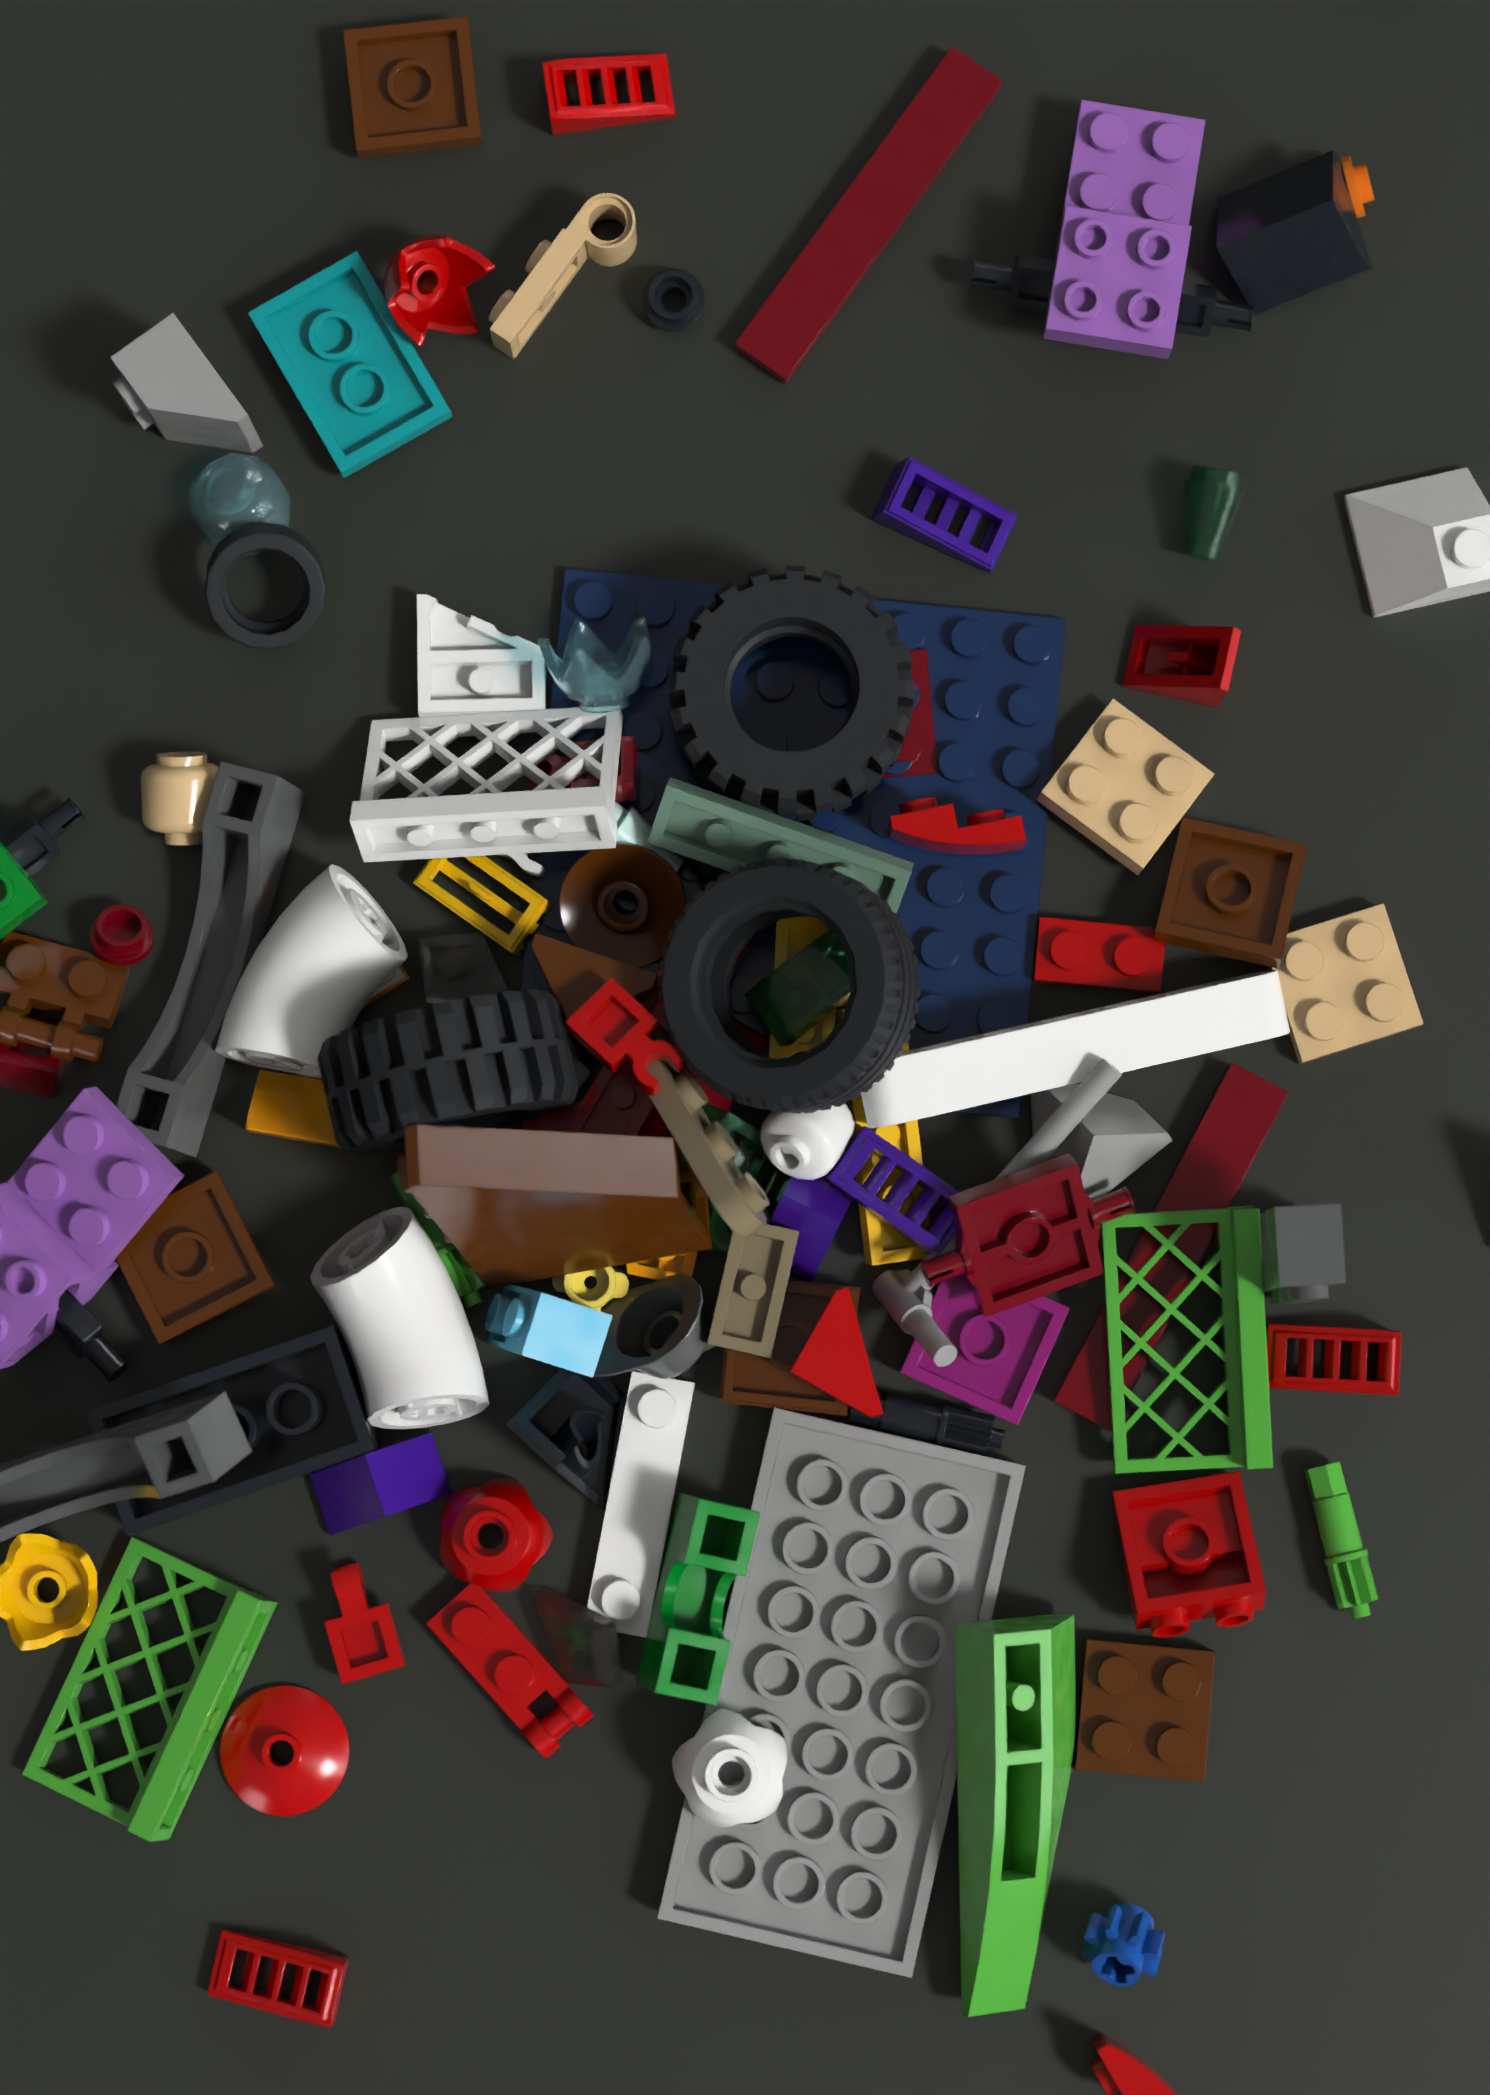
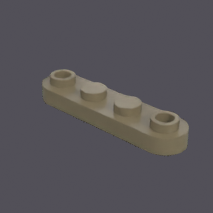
(707, 1147)

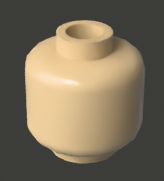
(177, 795)

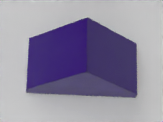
(816, 1212)
(381, 1483)

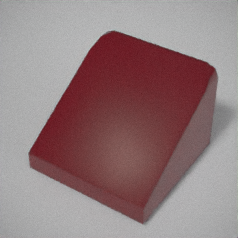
(30, 1067)

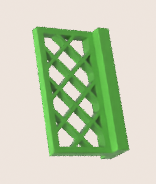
(1242, 1333)
(198, 1714)

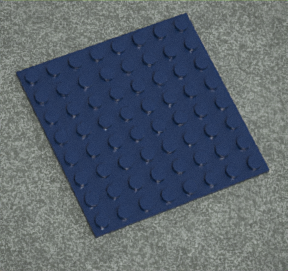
(994, 751)

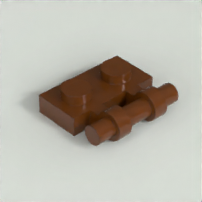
(61, 983)

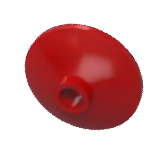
(317, 1741)

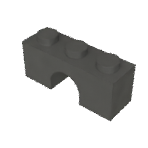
(1302, 1252)

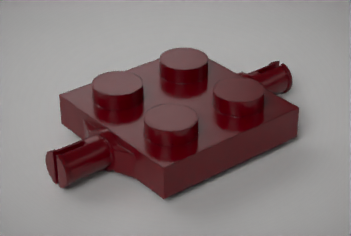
(1026, 1235)

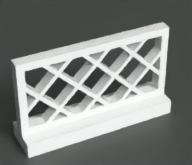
(488, 819)

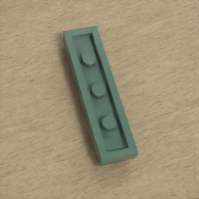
(736, 833)

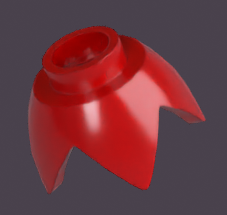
(440, 295)
(523, 1528)

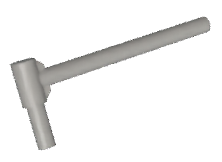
(906, 1292)

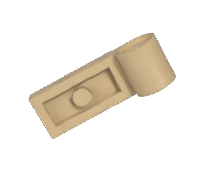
(554, 267)

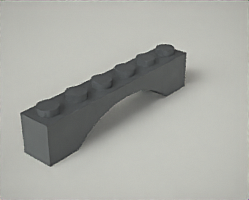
(243, 857)
(129, 1461)

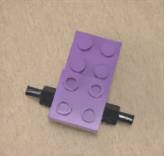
(1122, 240)
(68, 1222)

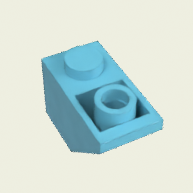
(547, 1329)

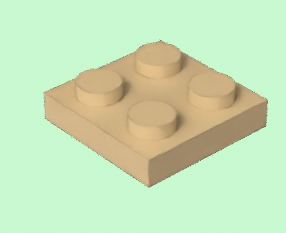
(1125, 786)
(1345, 984)

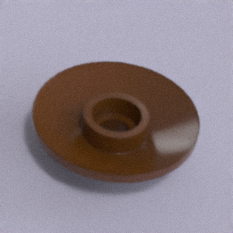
(598, 921)

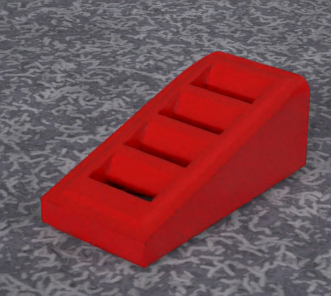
(606, 69)
(1388, 1359)
(294, 2007)

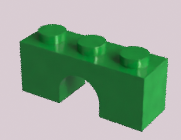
(685, 1635)

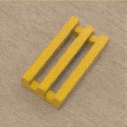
(525, 922)

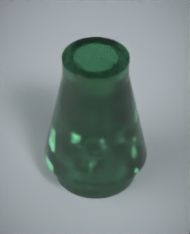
(1209, 510)

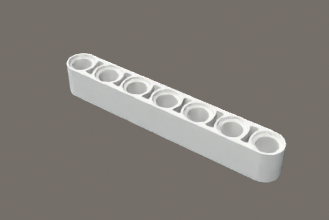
(1069, 1046)

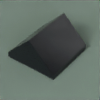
(1291, 234)

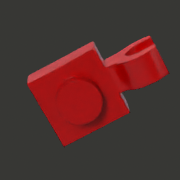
(364, 1635)

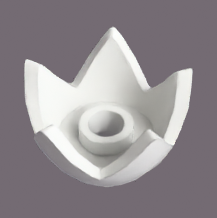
(727, 1738)

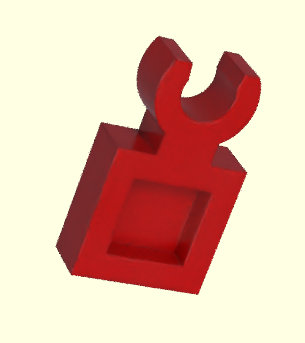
(618, 1031)

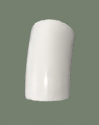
(310, 976)
(402, 1324)

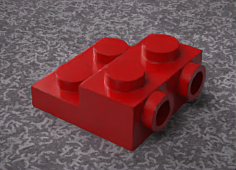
(1189, 1553)

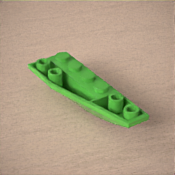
(1011, 1794)

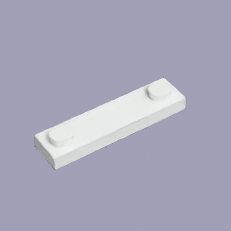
(640, 1501)

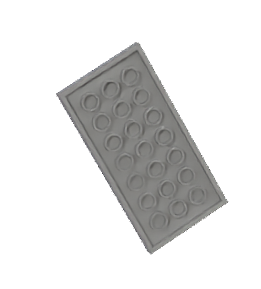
(850, 1658)

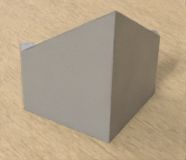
(1107, 1142)

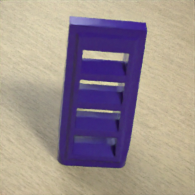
(935, 534)
(941, 1228)

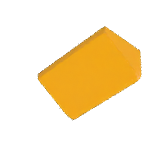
(290, 1109)

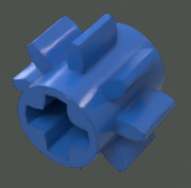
(1123, 1944)

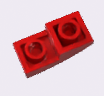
(936, 829)
(1125, 2072)

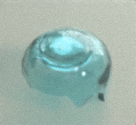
(236, 494)

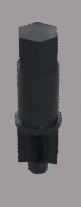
(933, 1423)

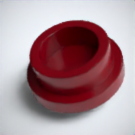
(121, 935)

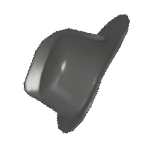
(655, 1329)

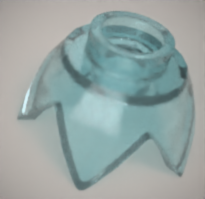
(594, 673)

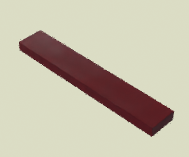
(868, 215)
(1202, 1179)

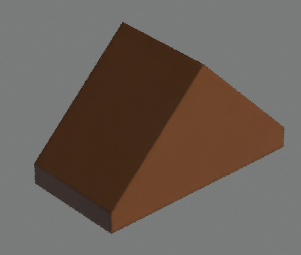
(580, 973)

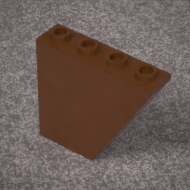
(554, 1200)

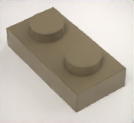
(753, 1290)

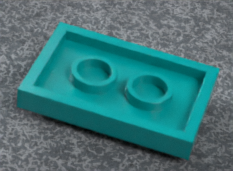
(350, 364)

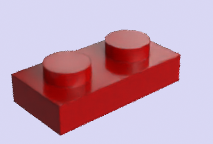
(1098, 956)

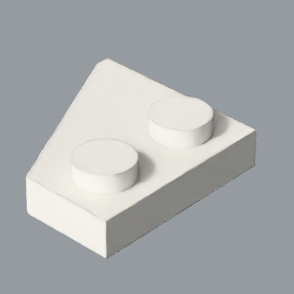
(473, 666)

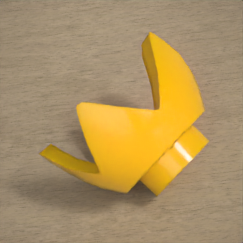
(31, 1619)

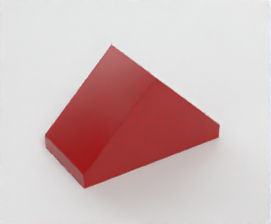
(1183, 662)
(837, 1358)

